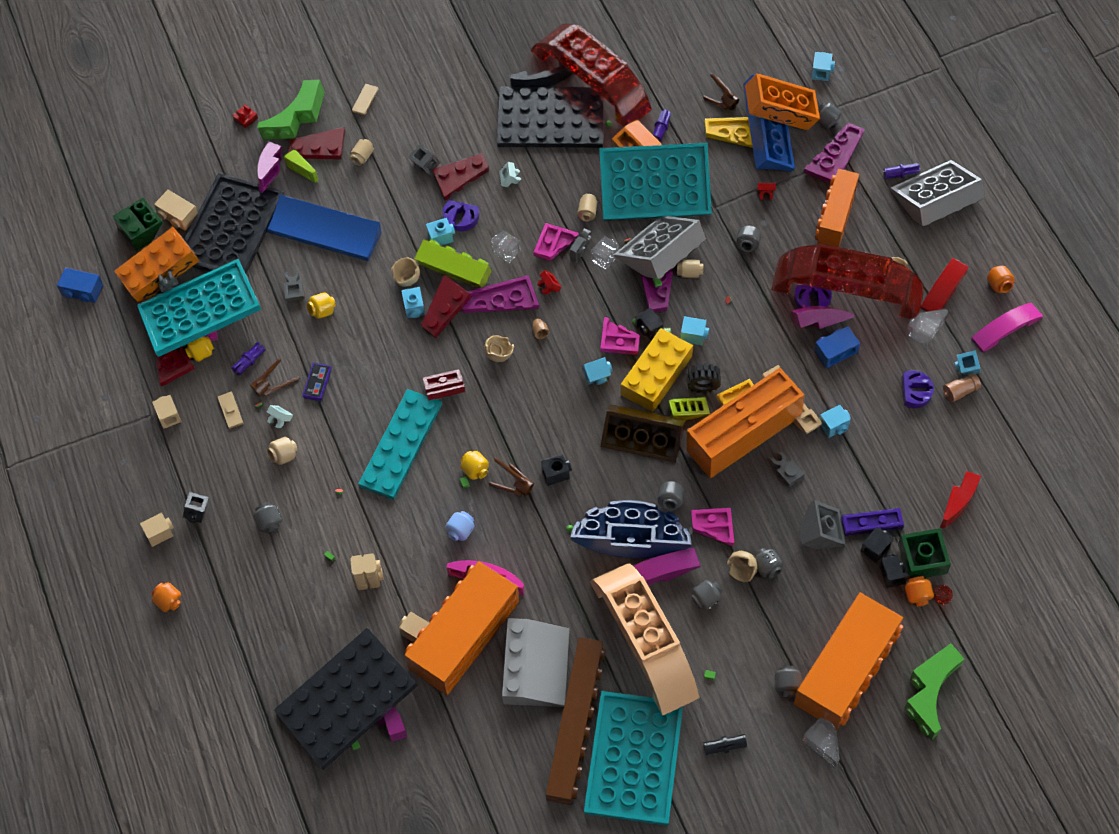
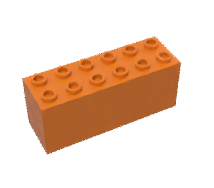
(744, 422)
(462, 627)
(849, 661)

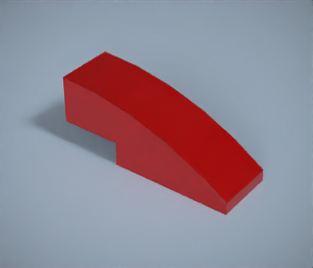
(945, 286)
(960, 498)

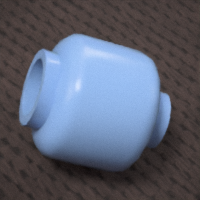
(460, 526)

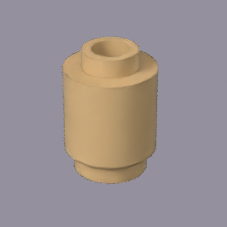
(361, 152)
(587, 207)
(689, 268)

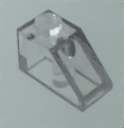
(926, 325)
(823, 741)

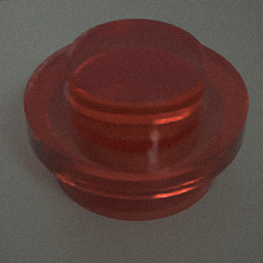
(942, 594)

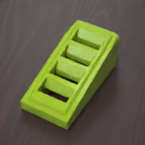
(299, 165)
(688, 402)

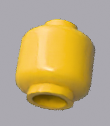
(320, 305)
(200, 348)
(474, 465)

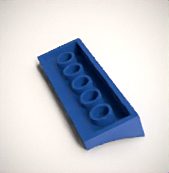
(770, 142)
(325, 227)

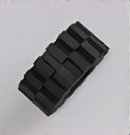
(703, 378)

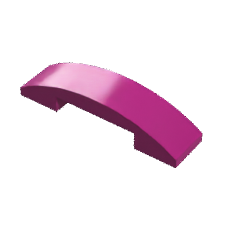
(1005, 325)
(460, 568)

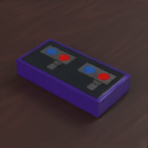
(317, 382)

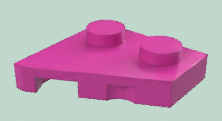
(553, 241)
(618, 339)
(714, 524)

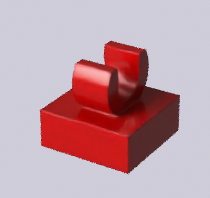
(245, 116)
(766, 188)
(550, 281)

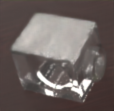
(505, 246)
(603, 252)

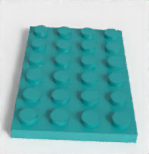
(655, 181)
(198, 307)
(633, 760)

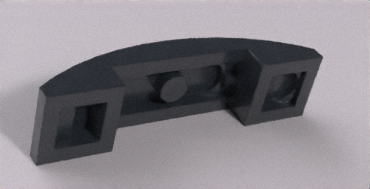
(541, 79)

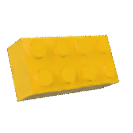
(656, 370)

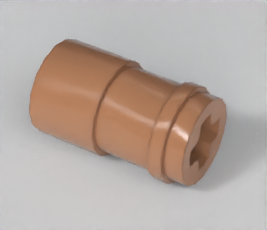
(960, 388)

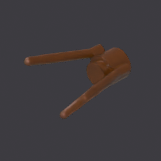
(728, 99)
(261, 385)
(522, 484)

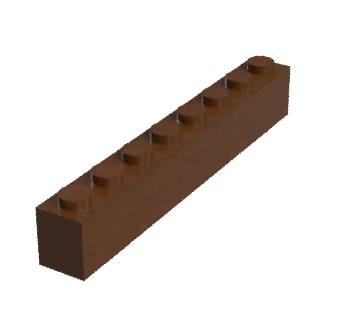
(574, 721)

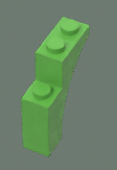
(302, 110)
(928, 679)

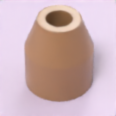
(540, 329)

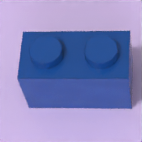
(80, 285)
(836, 347)

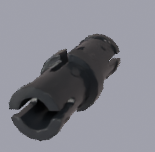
(725, 744)

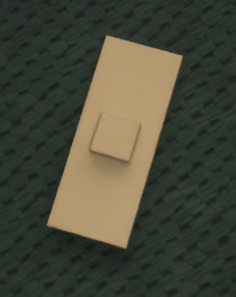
(365, 99)
(230, 410)

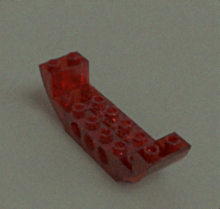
(598, 69)
(852, 274)

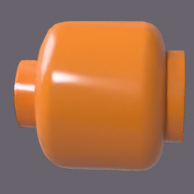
(1000, 279)
(919, 591)
(166, 597)

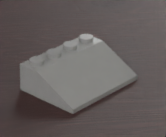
(938, 192)
(661, 245)
(535, 663)

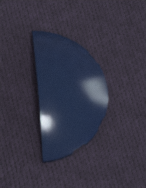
(631, 530)

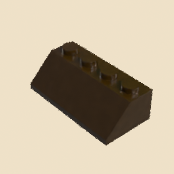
(642, 433)

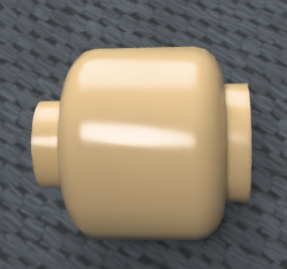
(282, 450)

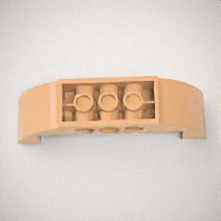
(648, 636)

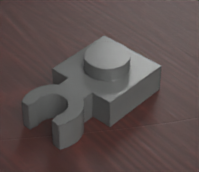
(578, 248)
(168, 282)
(293, 288)
(787, 471)

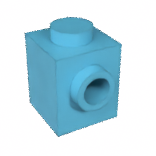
(822, 66)
(440, 231)
(413, 302)
(694, 330)
(967, 363)
(597, 371)
(835, 421)

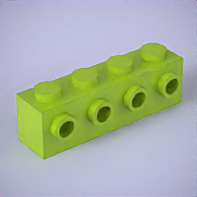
(453, 264)

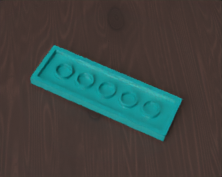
(400, 444)

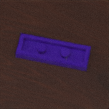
(868, 521)

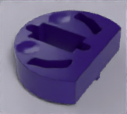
(451, 210)
(807, 290)
(912, 398)

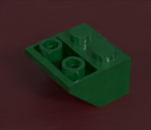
(138, 223)

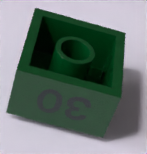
(924, 554)

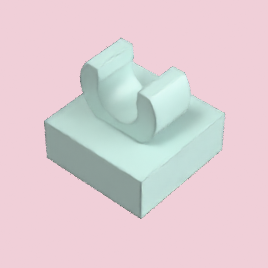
(508, 175)
(279, 414)

